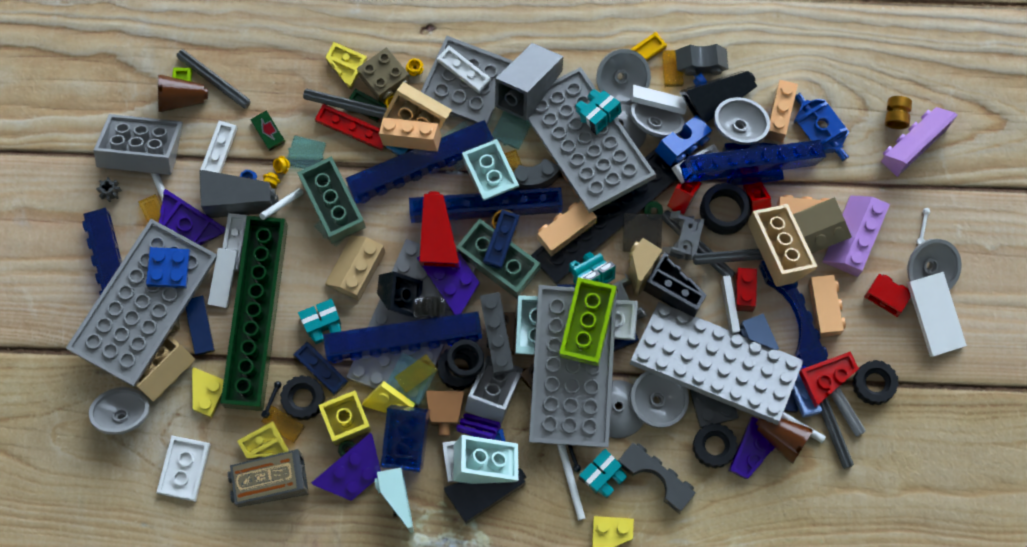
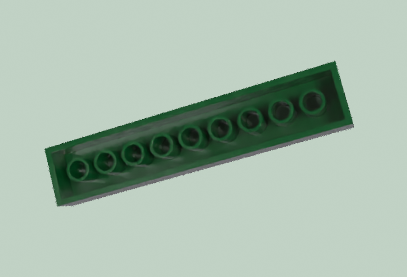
(254, 314)

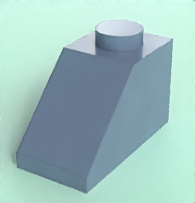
(758, 331)

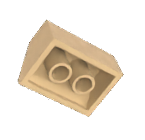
(416, 106)
(642, 261)
(355, 266)
(165, 368)

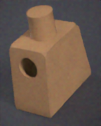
(445, 409)

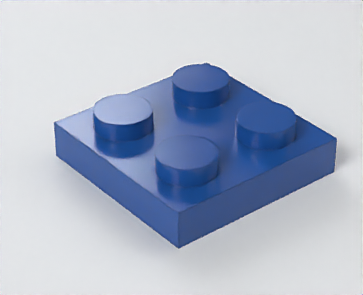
(168, 267)

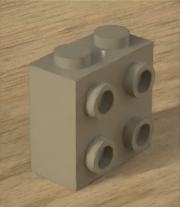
(383, 74)

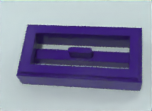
(480, 425)

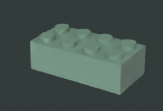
(331, 200)
(518, 266)

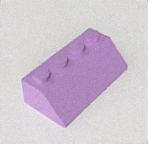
(919, 138)
(864, 219)

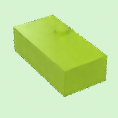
(588, 321)

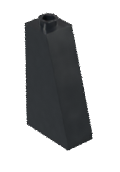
(706, 97)
(475, 499)

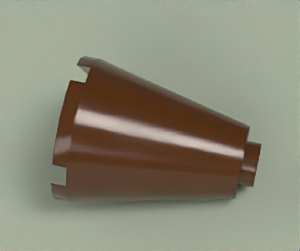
(179, 93)
(785, 437)

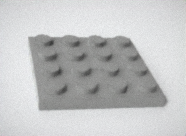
(456, 94)

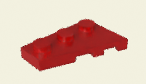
(827, 376)

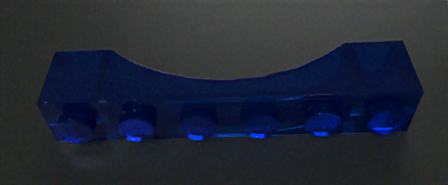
(809, 345)

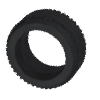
(733, 192)

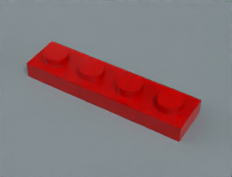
(349, 126)

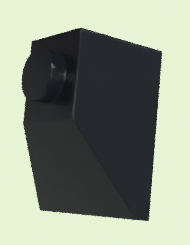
(399, 292)

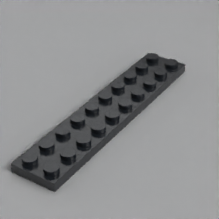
(608, 221)

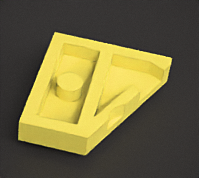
(345, 62)
(206, 392)
(384, 396)
(263, 442)
(611, 531)

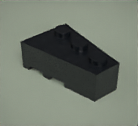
(674, 287)

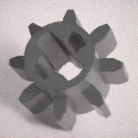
(106, 186)

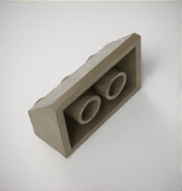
(822, 225)

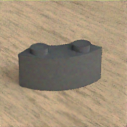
(702, 59)
(538, 176)

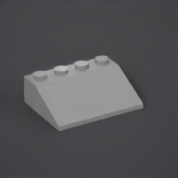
(128, 138)

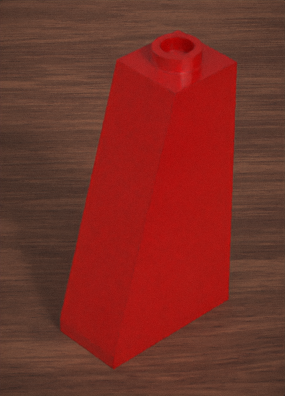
(437, 239)

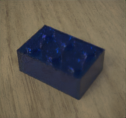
(405, 438)

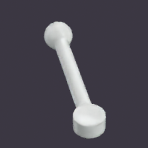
(926, 211)

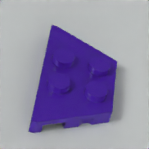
(187, 220)
(453, 284)
(352, 471)

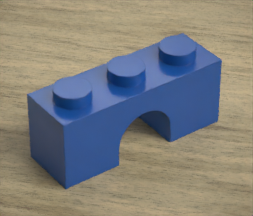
(674, 149)

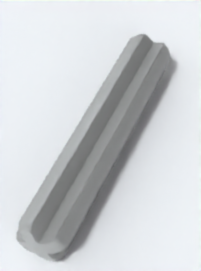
(847, 411)

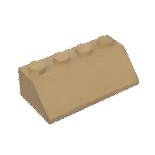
(781, 244)

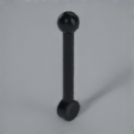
(265, 414)
(577, 467)

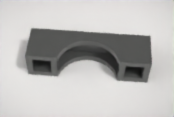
(497, 333)
(676, 492)

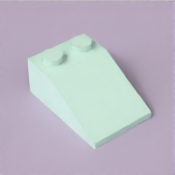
(489, 170)
(526, 324)
(484, 461)
(393, 489)

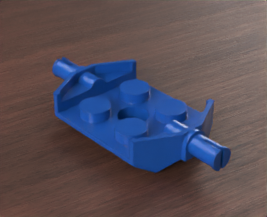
(831, 136)

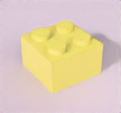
(344, 417)

